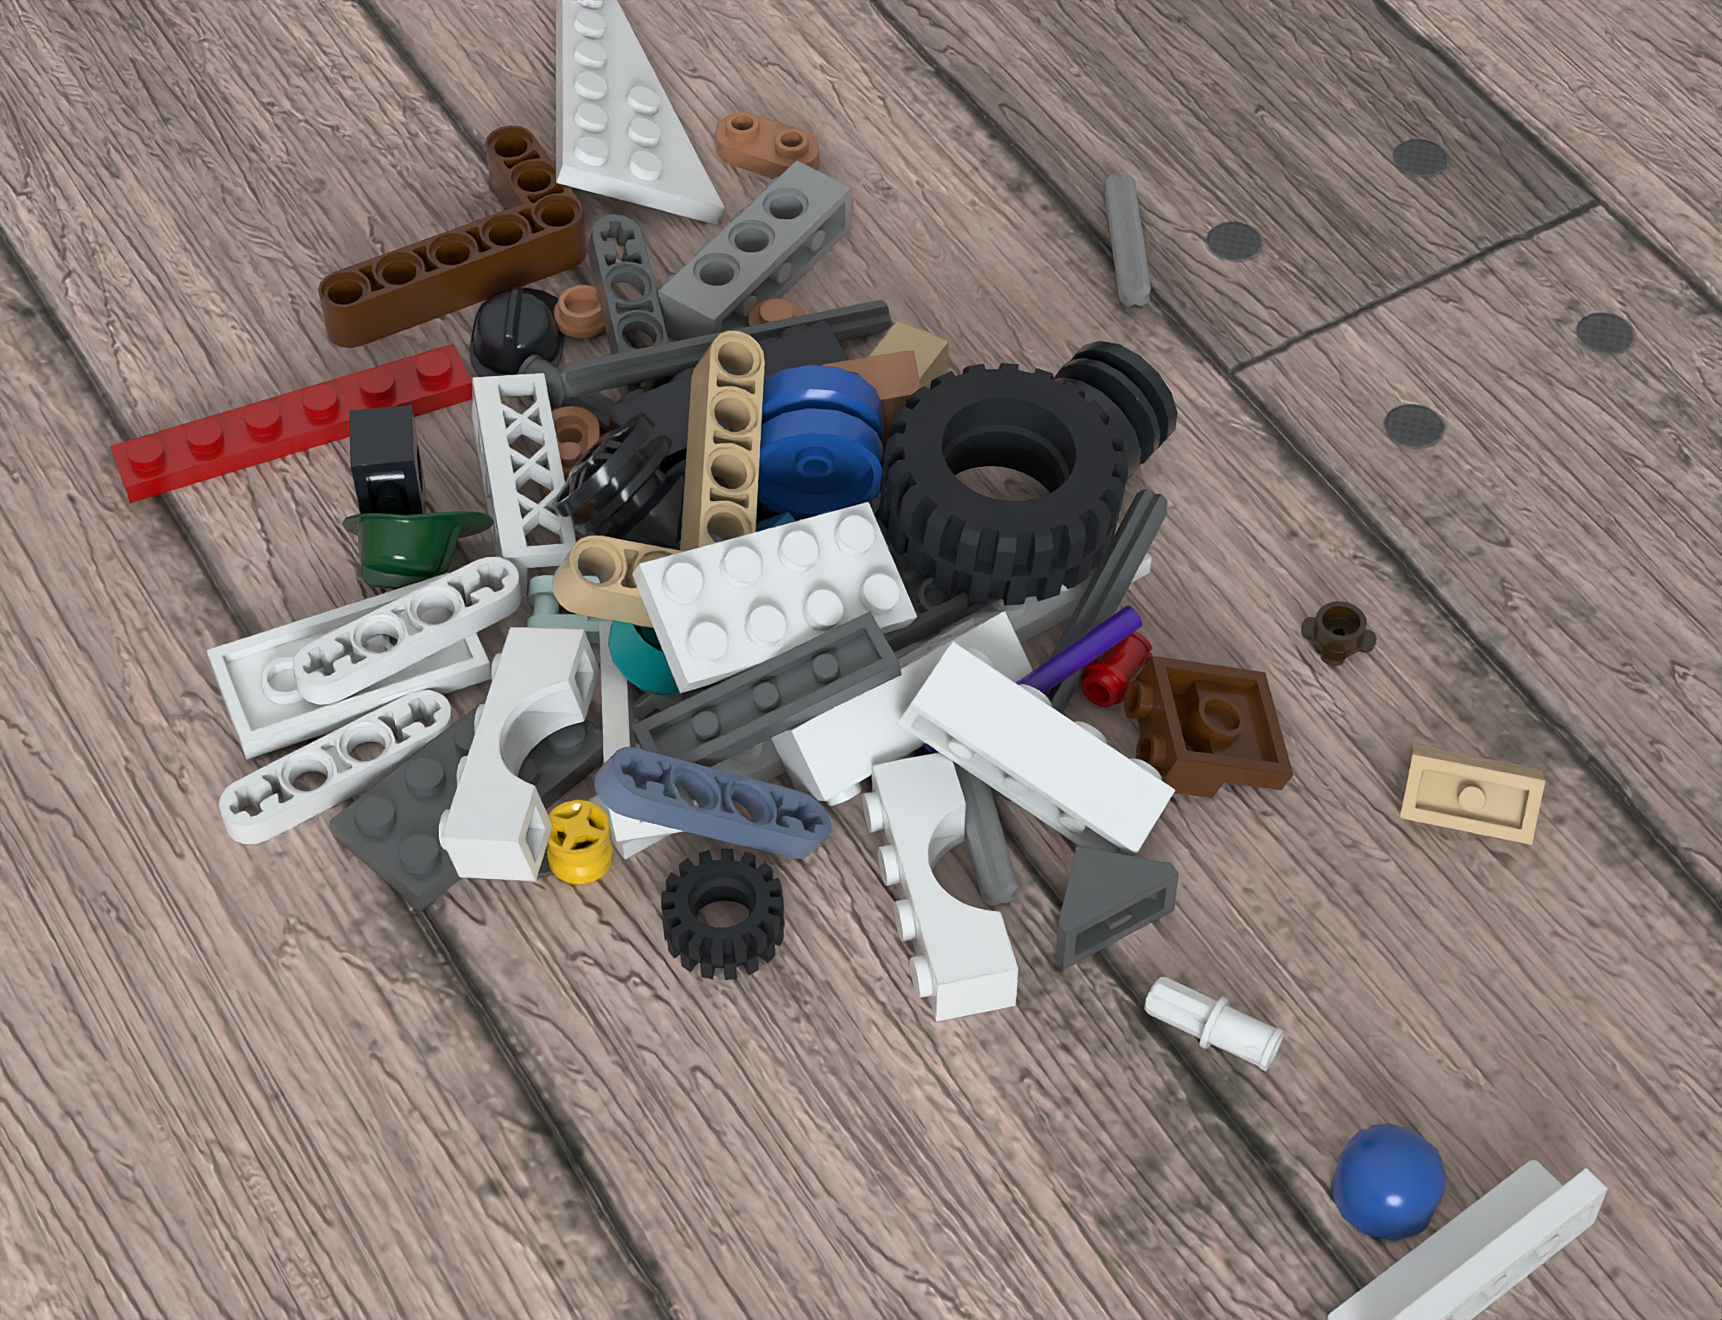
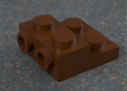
(1207, 726)

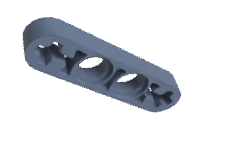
(644, 789)

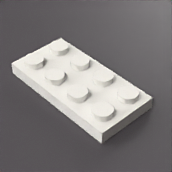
(770, 592)
(263, 692)

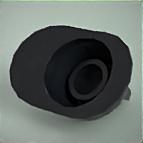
(513, 328)

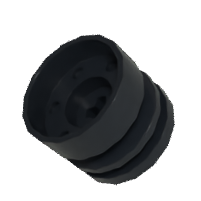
(1128, 392)
(627, 487)

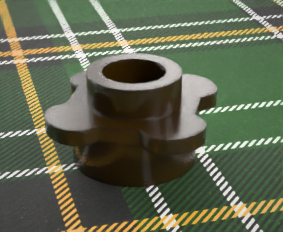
(1335, 620)

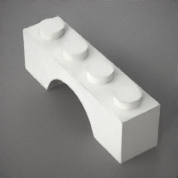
(495, 817)
(960, 949)

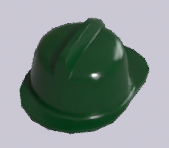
(410, 547)

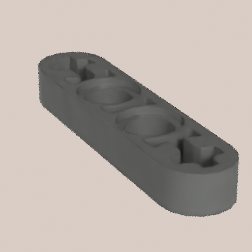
(634, 268)

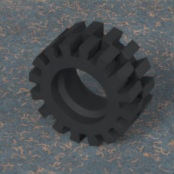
(716, 882)

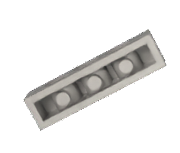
(757, 253)

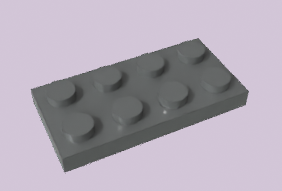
(399, 818)

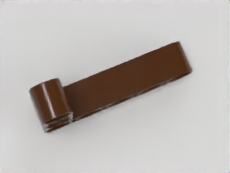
(442, 274)

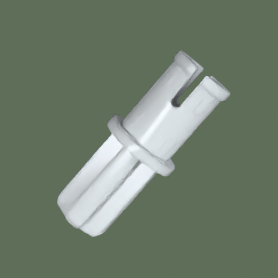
(1214, 1022)

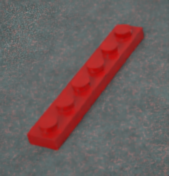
(286, 423)

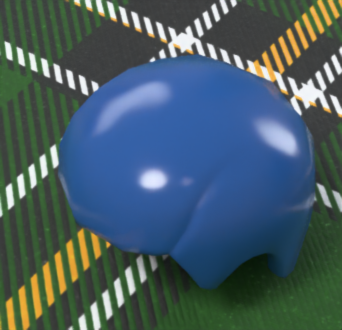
(1388, 1182)

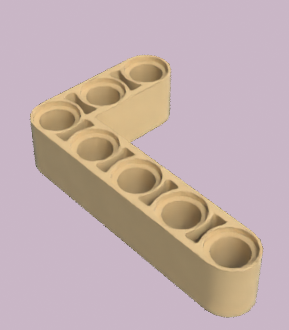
(706, 504)

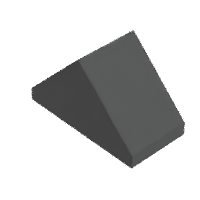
(1110, 899)

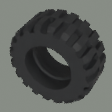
(992, 543)

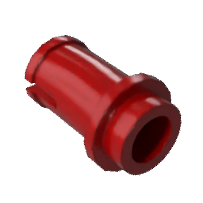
(1108, 678)

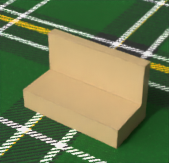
(1472, 794)

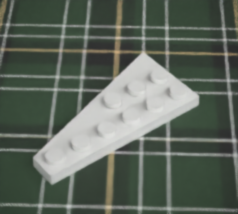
(616, 120)

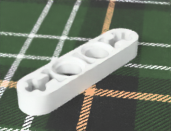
(403, 622)
(332, 757)

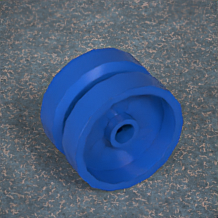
(819, 441)

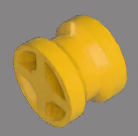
(571, 826)

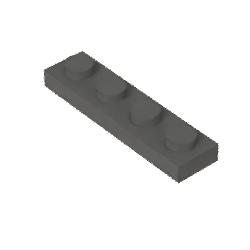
(773, 695)

